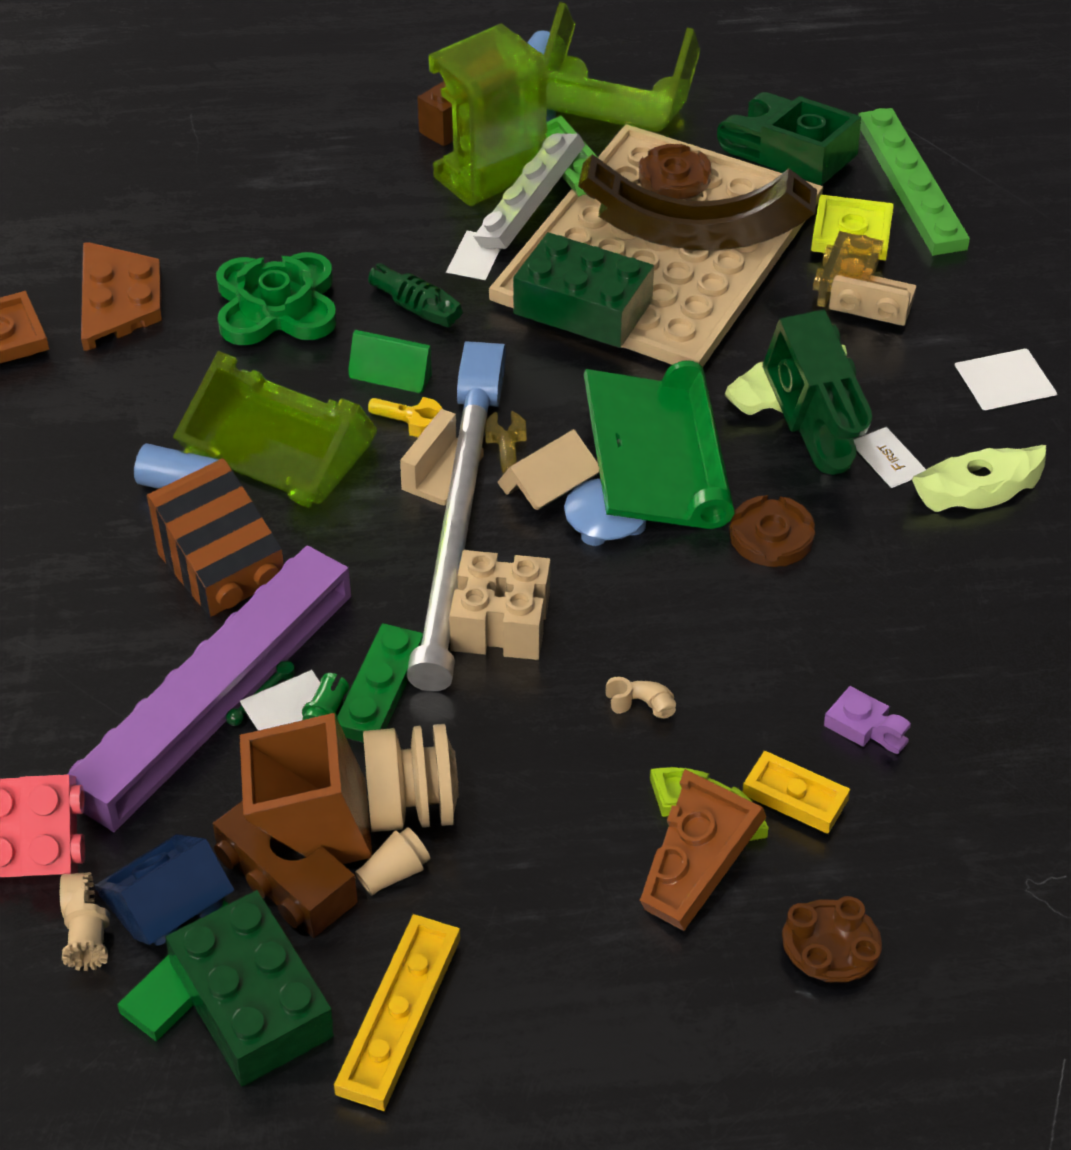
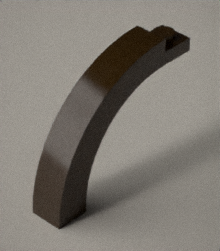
(699, 224)

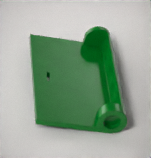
(666, 449)

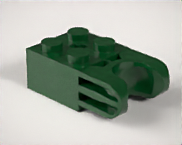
(793, 135)
(817, 389)

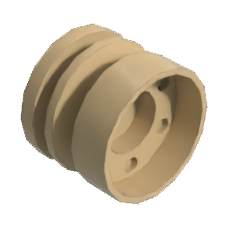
(409, 777)

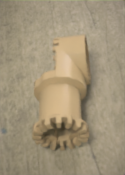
(84, 921)

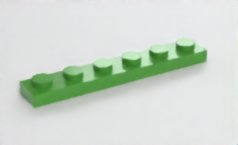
(913, 182)

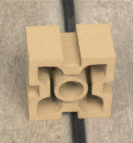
(500, 604)

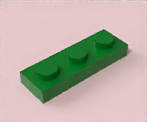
(379, 682)

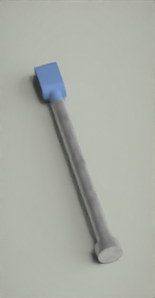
(477, 388)

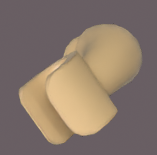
(653, 693)

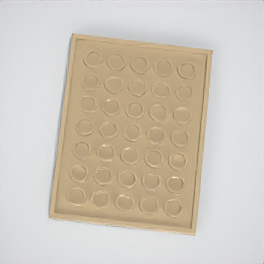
(693, 290)

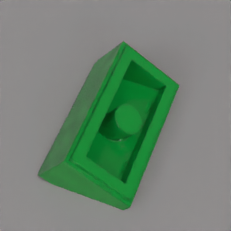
(390, 361)

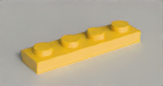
(397, 1013)

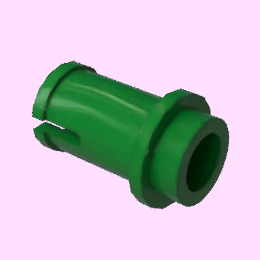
(325, 700)

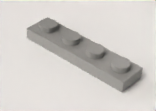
(529, 190)

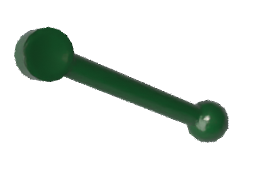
(285, 671)

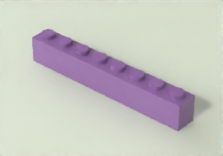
(198, 694)

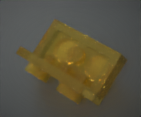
(850, 257)

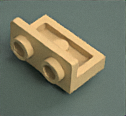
(878, 299)

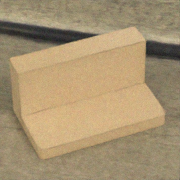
(430, 460)
(551, 470)

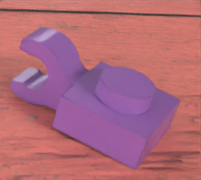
(865, 718)

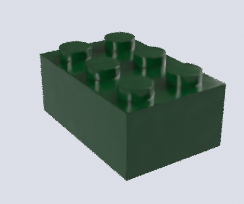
(583, 289)
(250, 987)

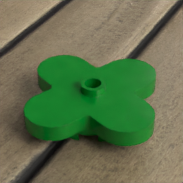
(276, 298)

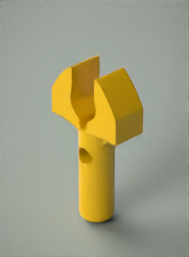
(417, 416)

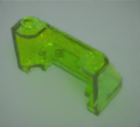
(274, 431)

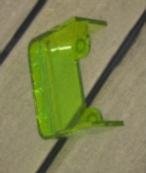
(576, 94)

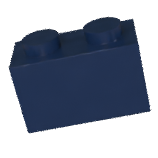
(166, 888)

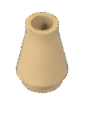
(394, 861)

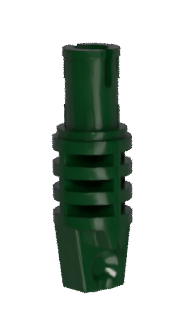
(417, 295)

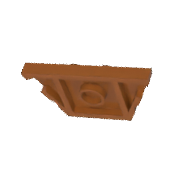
(118, 292)

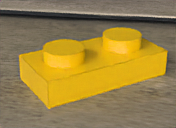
(796, 792)

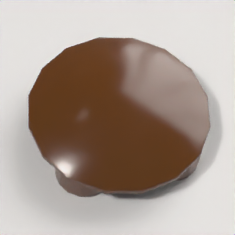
(832, 939)

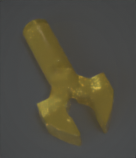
(506, 439)

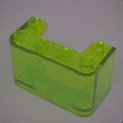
(496, 111)

